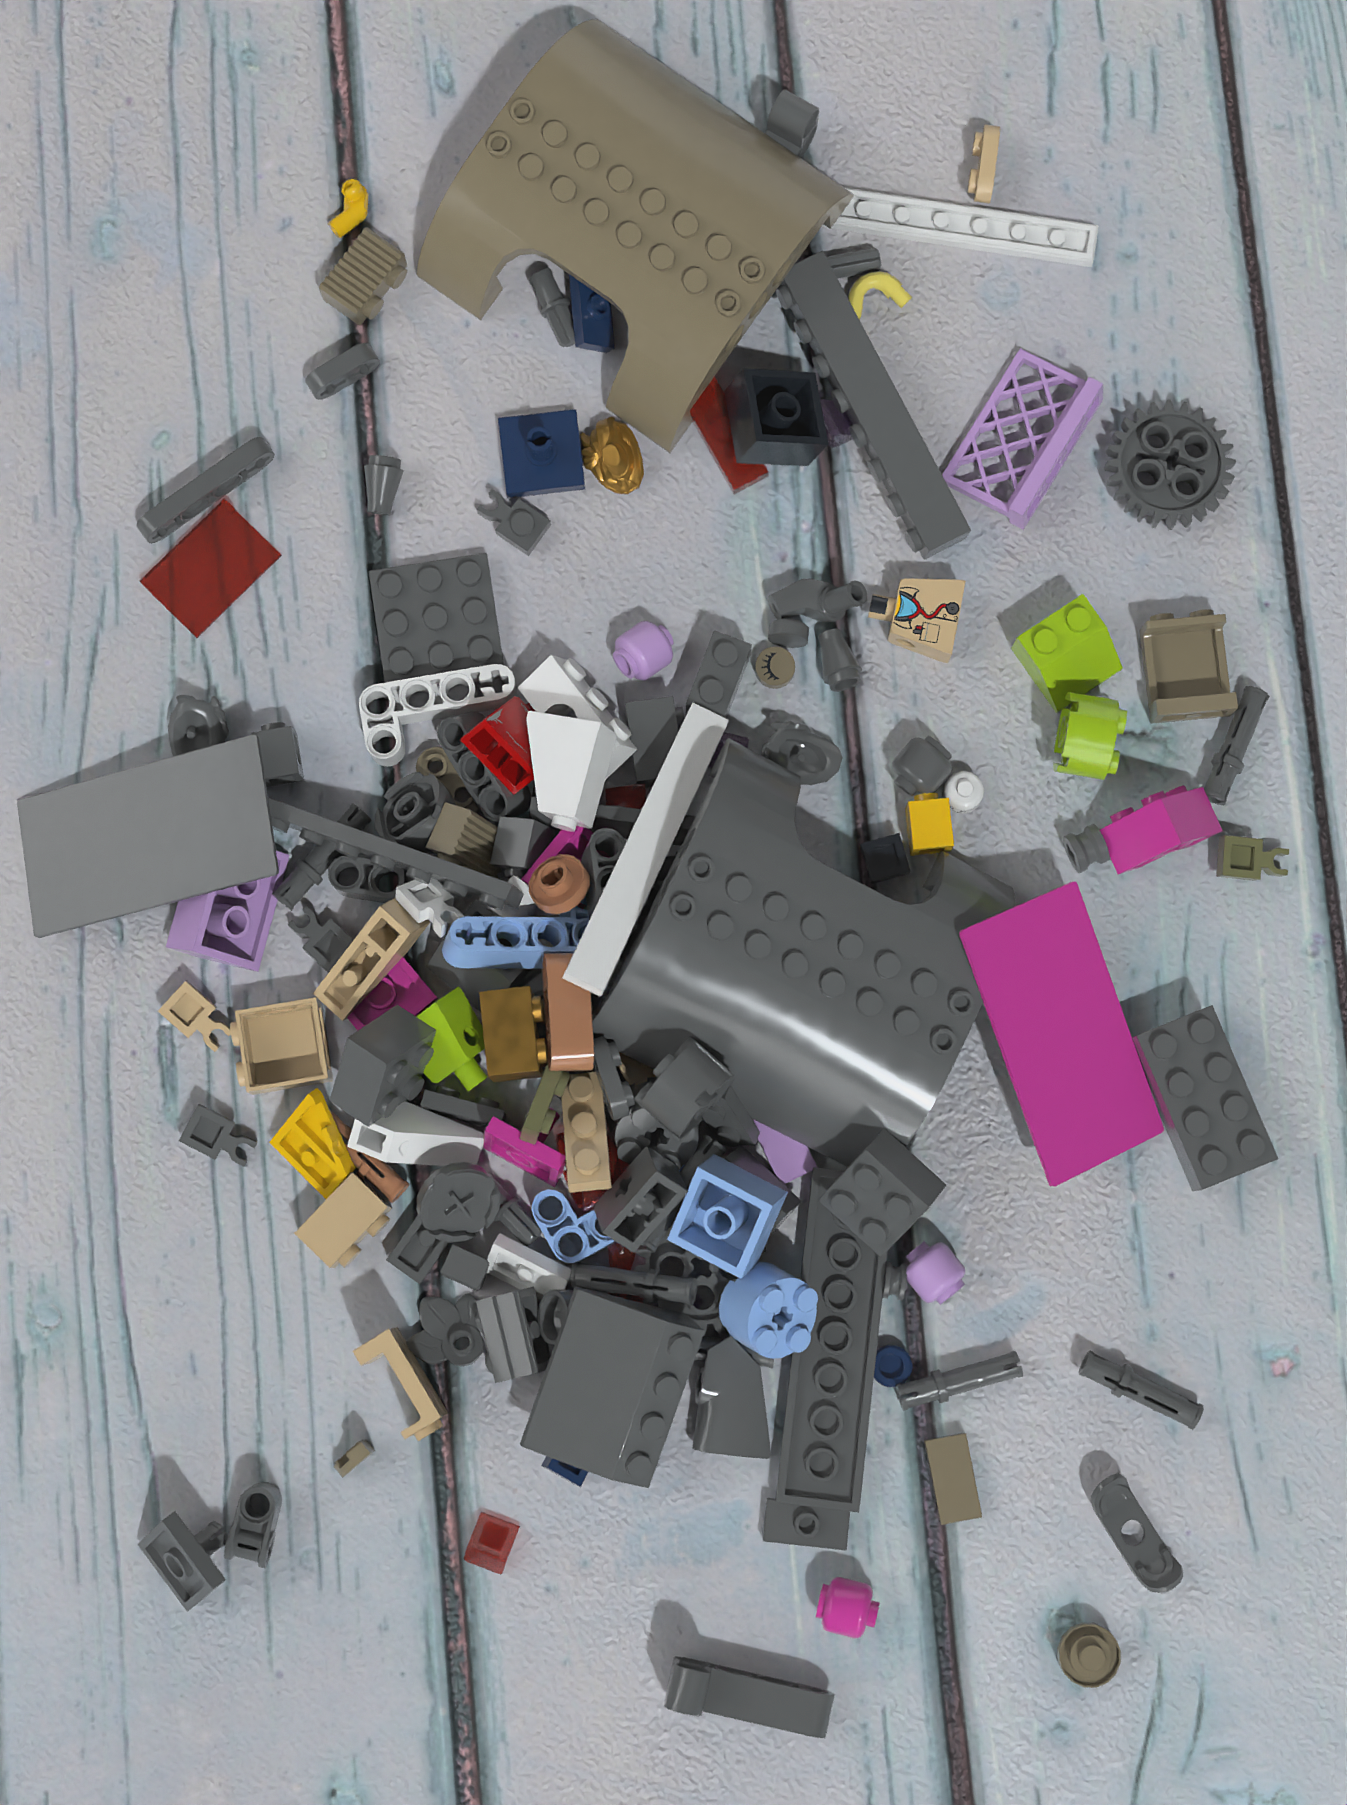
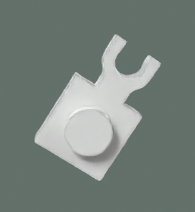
(428, 902)

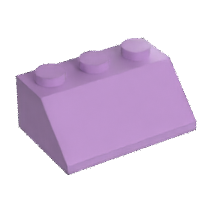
(228, 923)

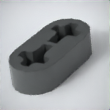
(342, 371)

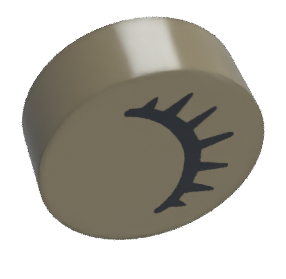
(775, 667)

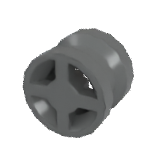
(1086, 848)

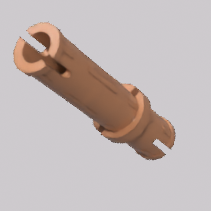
(391, 1185)

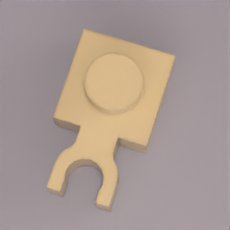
(190, 1012)

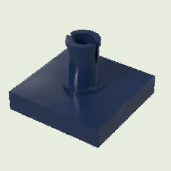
(541, 453)

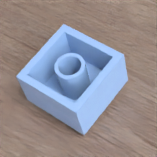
(727, 1216)

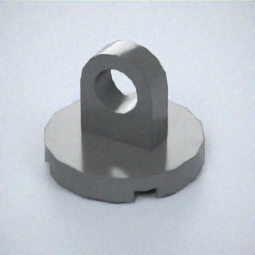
(458, 1201)

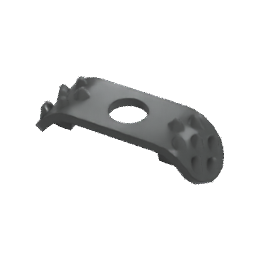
(1150, 1558)

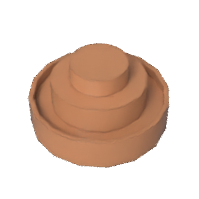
(559, 884)

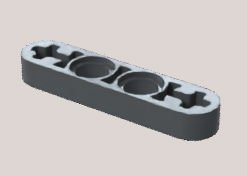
(205, 490)

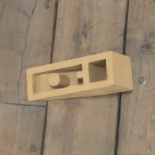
(369, 958)

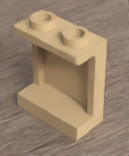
(412, 1377)

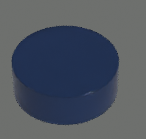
(892, 1366)

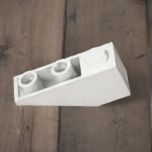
(417, 1137)

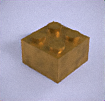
(512, 1034)

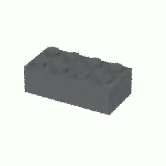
(1203, 1099)

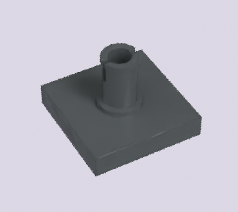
(185, 1558)

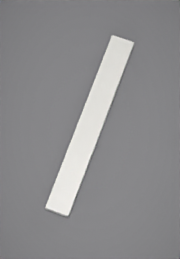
(969, 227)
(645, 850)

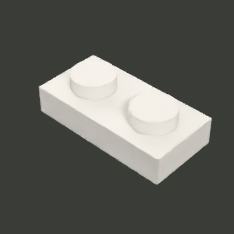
(526, 1267)

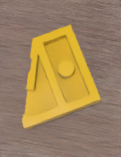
(314, 1145)

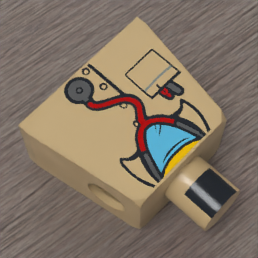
(922, 615)

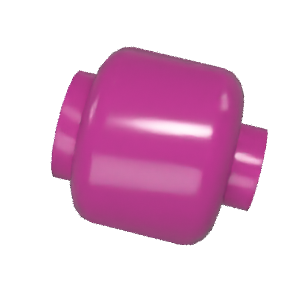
(847, 1607)

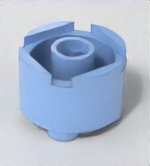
(769, 1311)

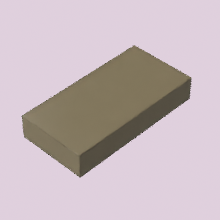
(953, 1478)

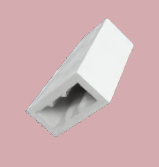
(569, 767)

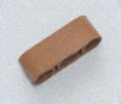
(566, 1018)

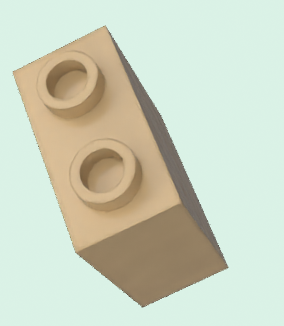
(282, 1046)

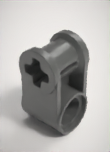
(251, 1532)

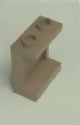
(1186, 667)

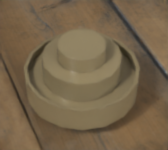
(1088, 1655)

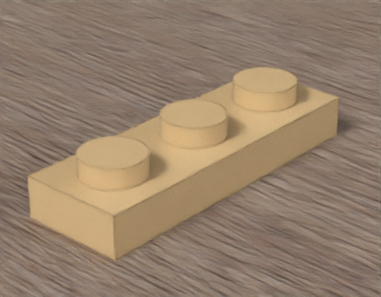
(585, 1134)

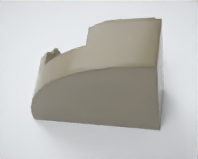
(353, 1457)

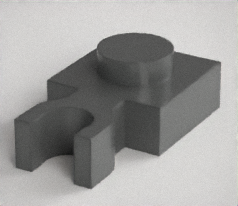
(518, 525)
(325, 942)
(210, 1133)

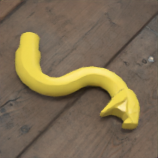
(881, 281)

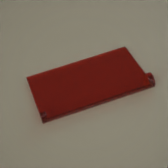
(210, 568)

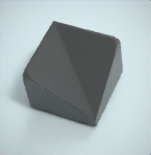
(465, 1268)

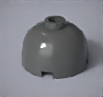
(412, 810)

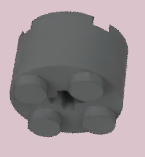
(685, 1088)
(643, 1130)

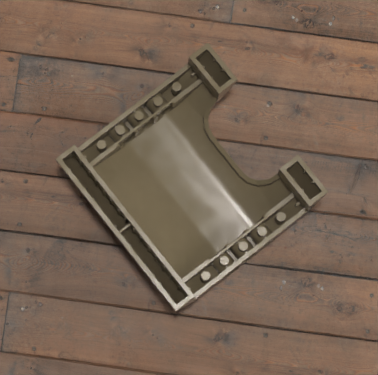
(641, 199)

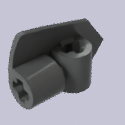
(731, 1404)

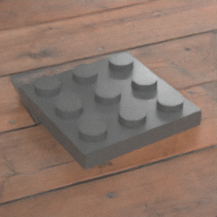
(435, 617)

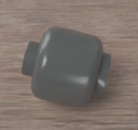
(922, 766)

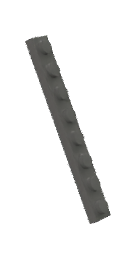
(388, 854)

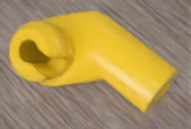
(354, 208)

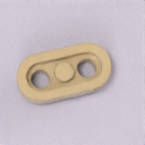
(986, 148)

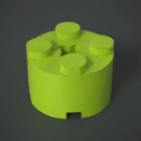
(1088, 736)

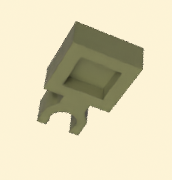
(1244, 858)

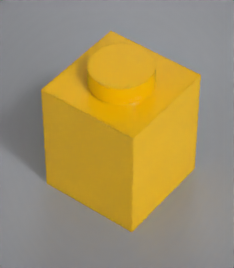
(929, 824)

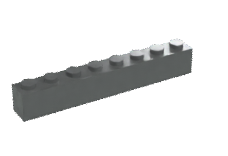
(873, 407)

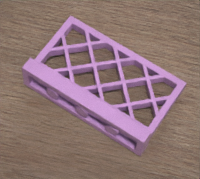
(1051, 455)

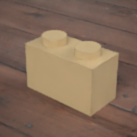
(344, 1221)

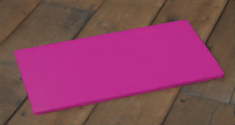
(1062, 1032)

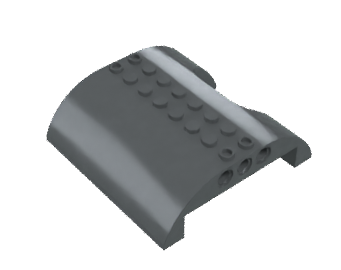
(797, 976)

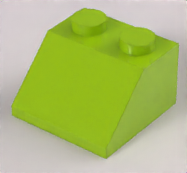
(1068, 652)

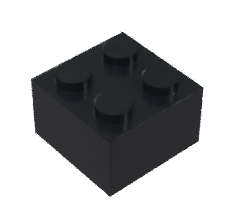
(776, 417)

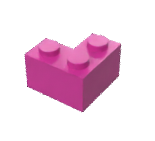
(1160, 827)

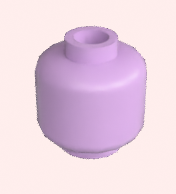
(643, 650)
(934, 1272)

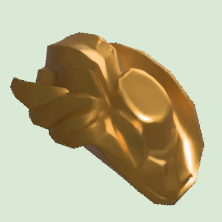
(613, 456)

